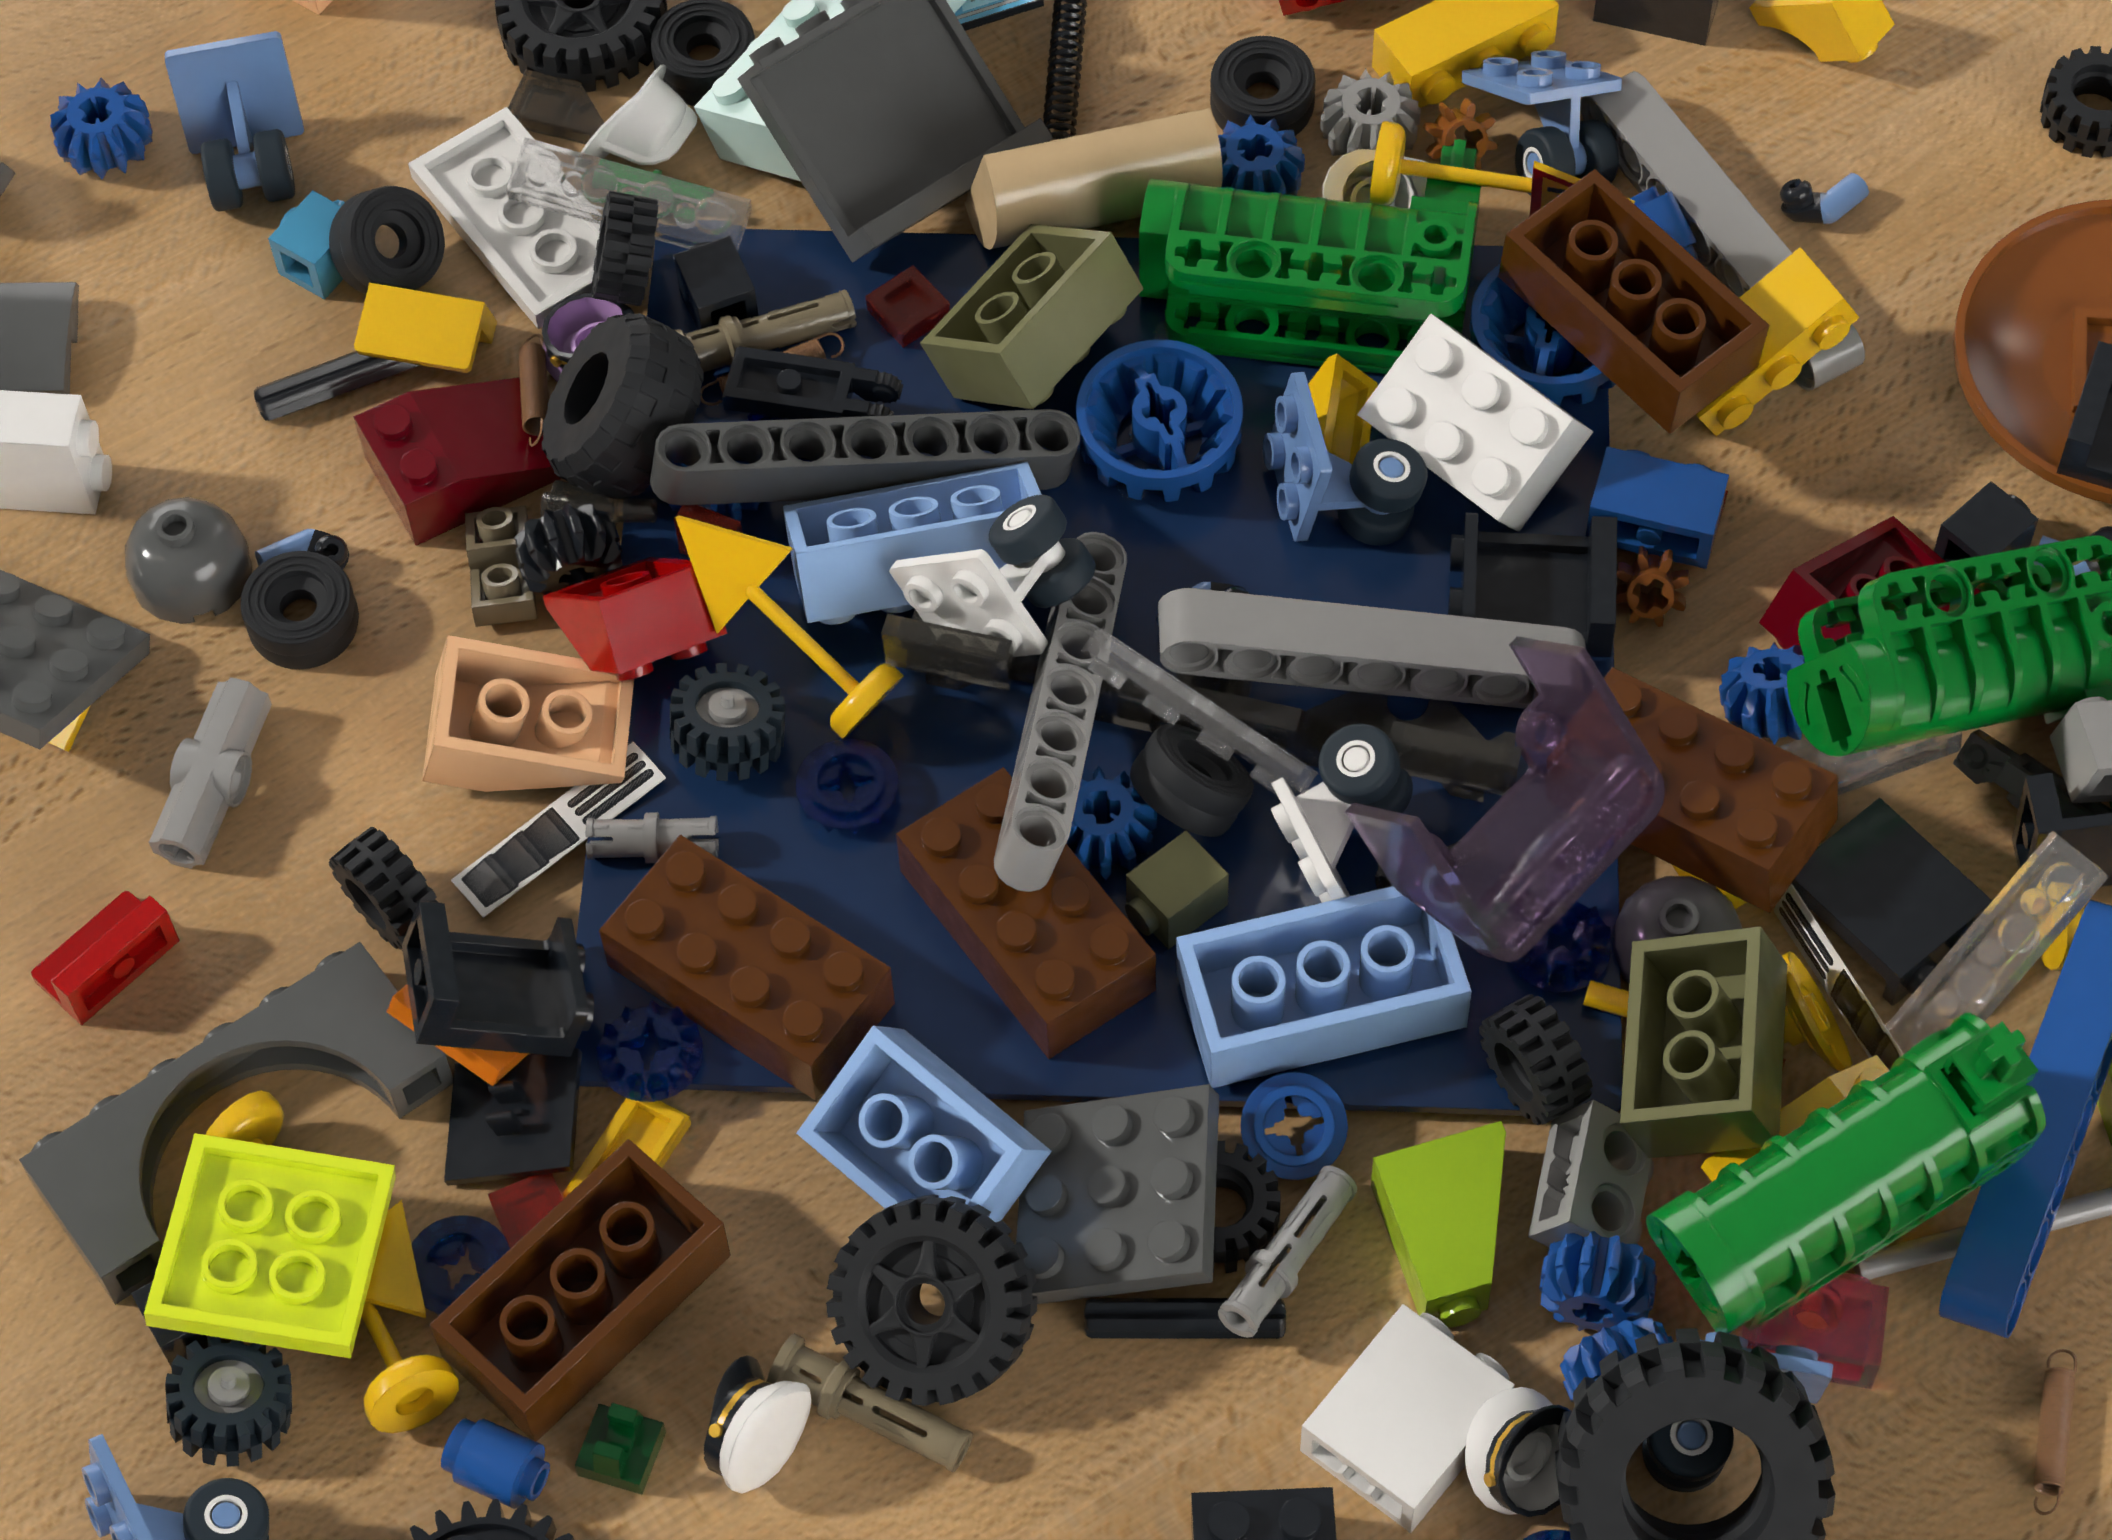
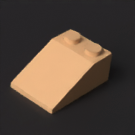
(524, 720)

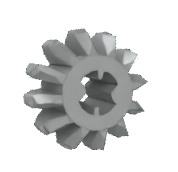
(1360, 106)

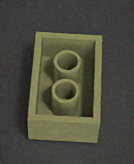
(1032, 316)
(1704, 1043)

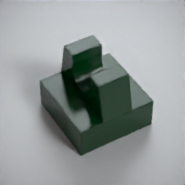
(620, 1448)

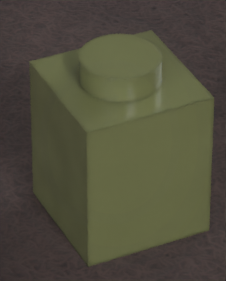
(1175, 890)

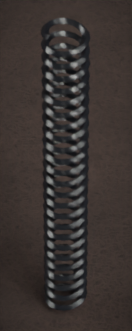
(1068, 43)

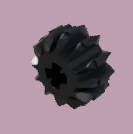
(567, 548)

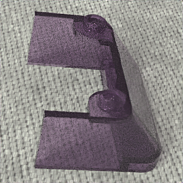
(1549, 833)

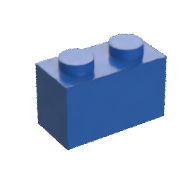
(1660, 504)

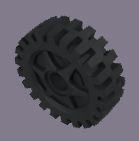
(579, 37)
(882, 1311)

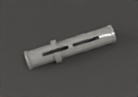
(1250, 1300)

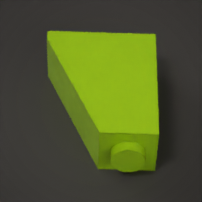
(1444, 1218)

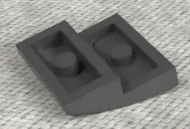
(37, 335)

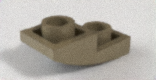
(496, 581)

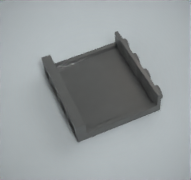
(883, 114)

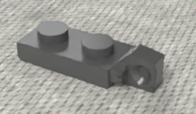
(1990, 761)

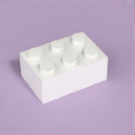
(1475, 423)

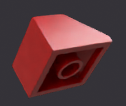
(635, 616)

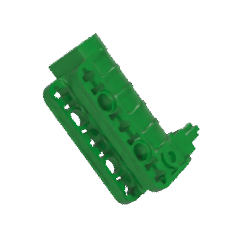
(1308, 267)
(1992, 659)
(1854, 1175)

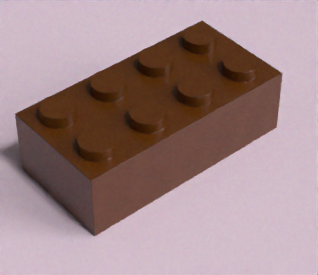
(1632, 301)
(1731, 800)
(1051, 954)
(748, 966)
(581, 1290)

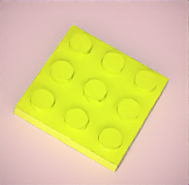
(271, 1246)

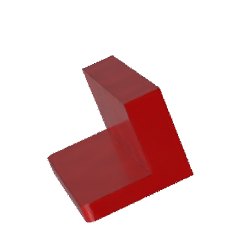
(106, 955)

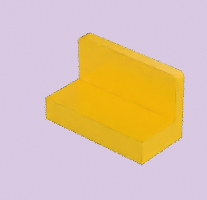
(423, 328)

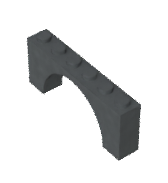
(106, 1165)

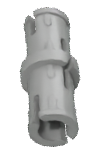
(647, 836)

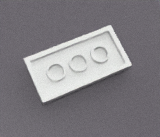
(528, 249)

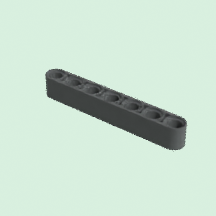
(835, 449)

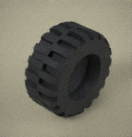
(1689, 1383)

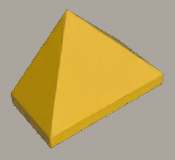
(1338, 396)

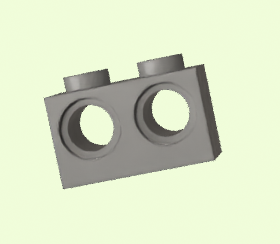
(1590, 1178)

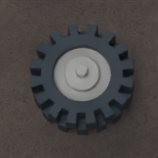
(727, 721)
(228, 1399)

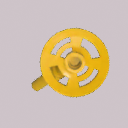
(1806, 1013)

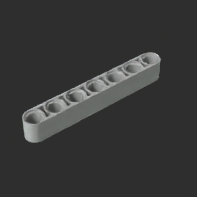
(1728, 230)
(1348, 647)
(1058, 726)

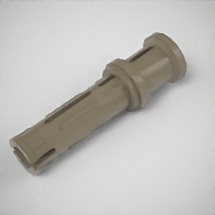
(772, 330)
(839, 1382)

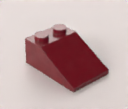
(452, 453)
(1843, 574)

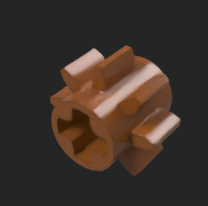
(1450, 120)
(1658, 600)

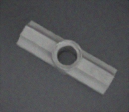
(210, 773)

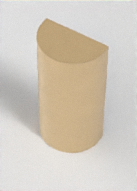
(1090, 176)

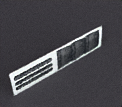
(552, 834)
(1836, 978)

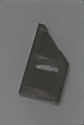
(555, 107)

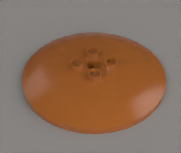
(2032, 333)

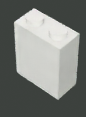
(50, 454)
(1403, 1416)

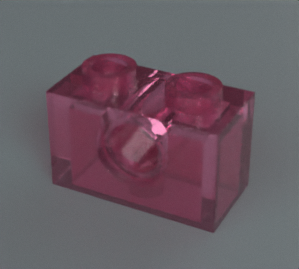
(1854, 1332)

